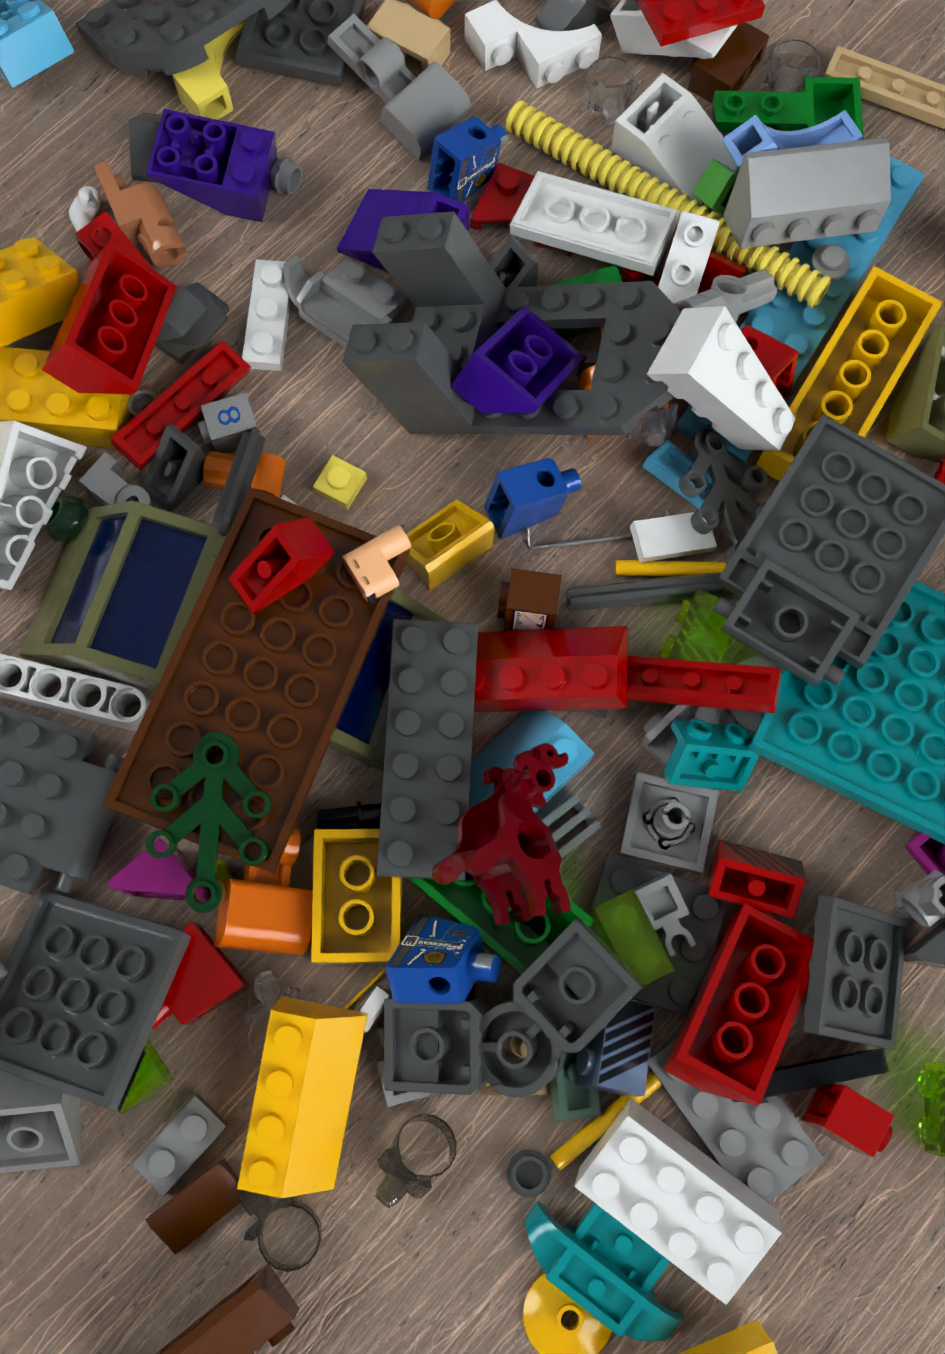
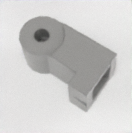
(106, 484)

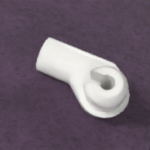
(84, 207)

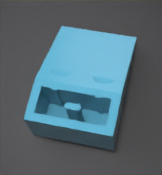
(29, 40)

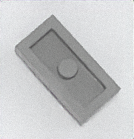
(180, 1145)

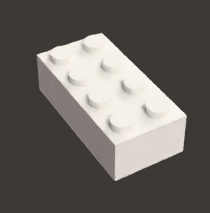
(679, 1201)

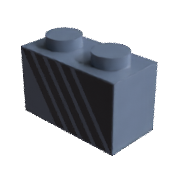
(620, 1053)

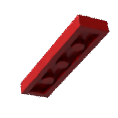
(180, 403)
(703, 683)

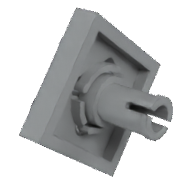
(669, 822)

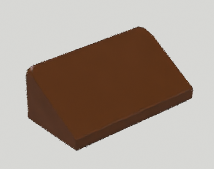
(197, 1207)

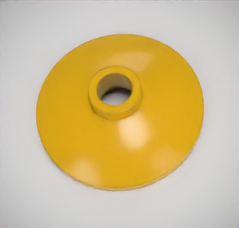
(543, 1323)

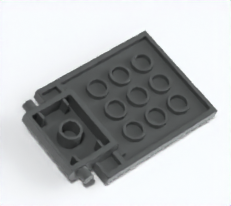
(831, 554)
(50, 801)

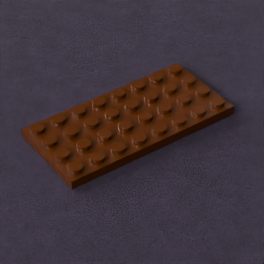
(260, 677)

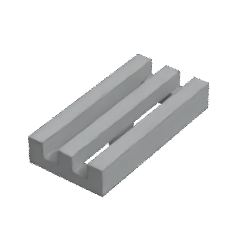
(583, 815)

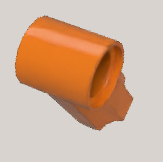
(267, 477)

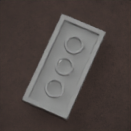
(751, 1142)

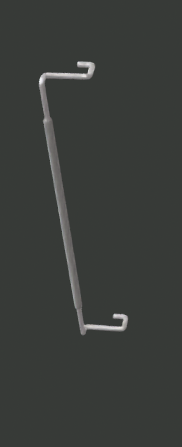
(581, 541)

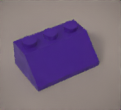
(517, 367)

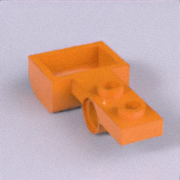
(264, 911)

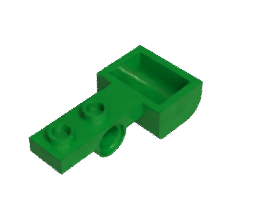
(790, 111)

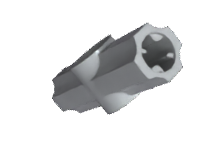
(735, 293)
(923, 899)

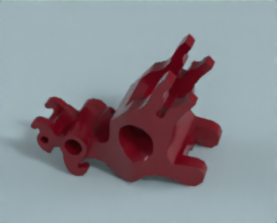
(508, 844)

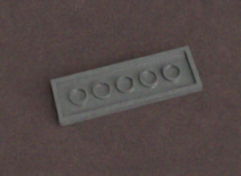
(427, 745)

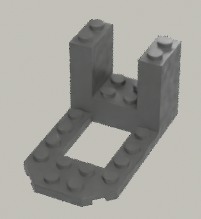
(465, 303)

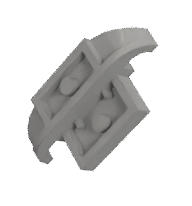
(341, 298)

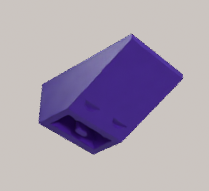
(215, 162)
(377, 203)

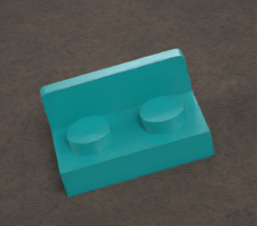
(710, 755)

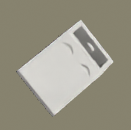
(638, 38)
(669, 136)

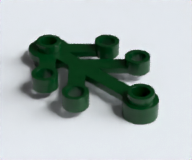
(211, 813)

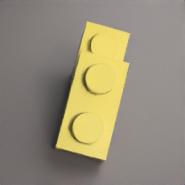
(202, 86)

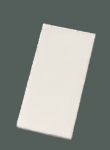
(595, 223)

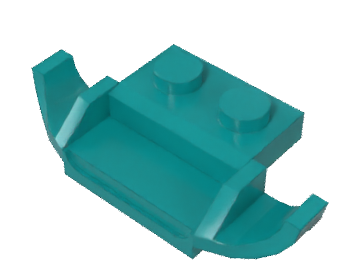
(604, 1271)

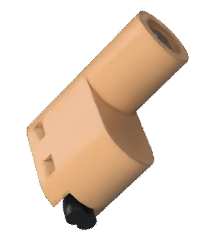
(369, 563)

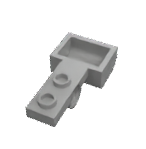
(415, 105)

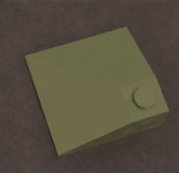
(919, 408)

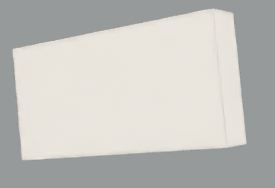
(669, 538)

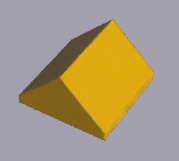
(448, 542)

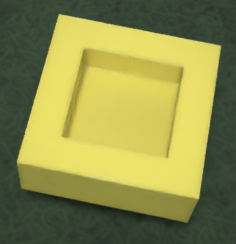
(340, 482)

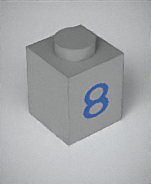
(226, 422)

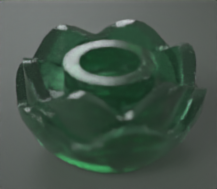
(66, 518)

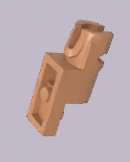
(143, 217)

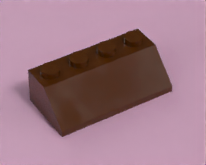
(241, 1321)

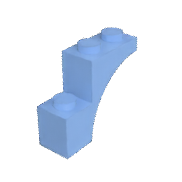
(756, 136)

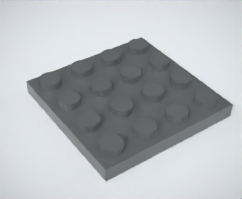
(84, 996)

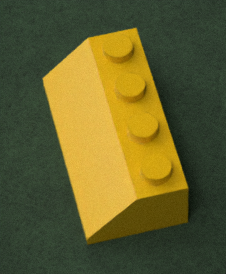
(302, 1098)

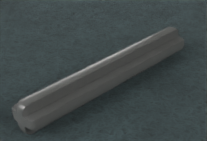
(238, 479)
(641, 591)

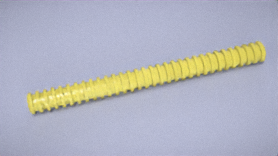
(629, 181)

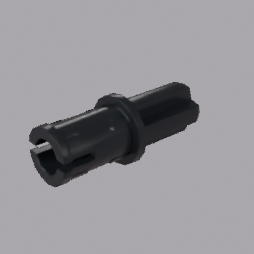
(352, 817)

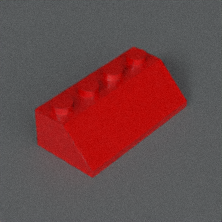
(110, 325)
(552, 669)
(743, 1008)

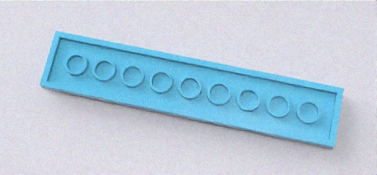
(806, 327)

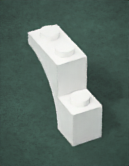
(543, 54)

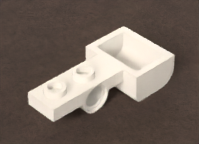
(688, 256)

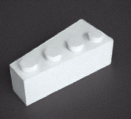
(722, 379)
(31, 477)

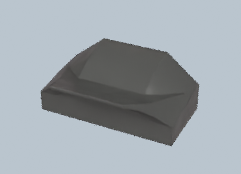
(191, 321)

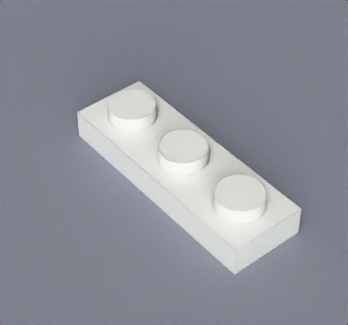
(267, 317)

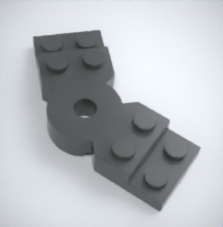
(553, 1009)

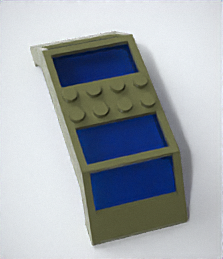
(129, 594)

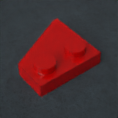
(501, 197)

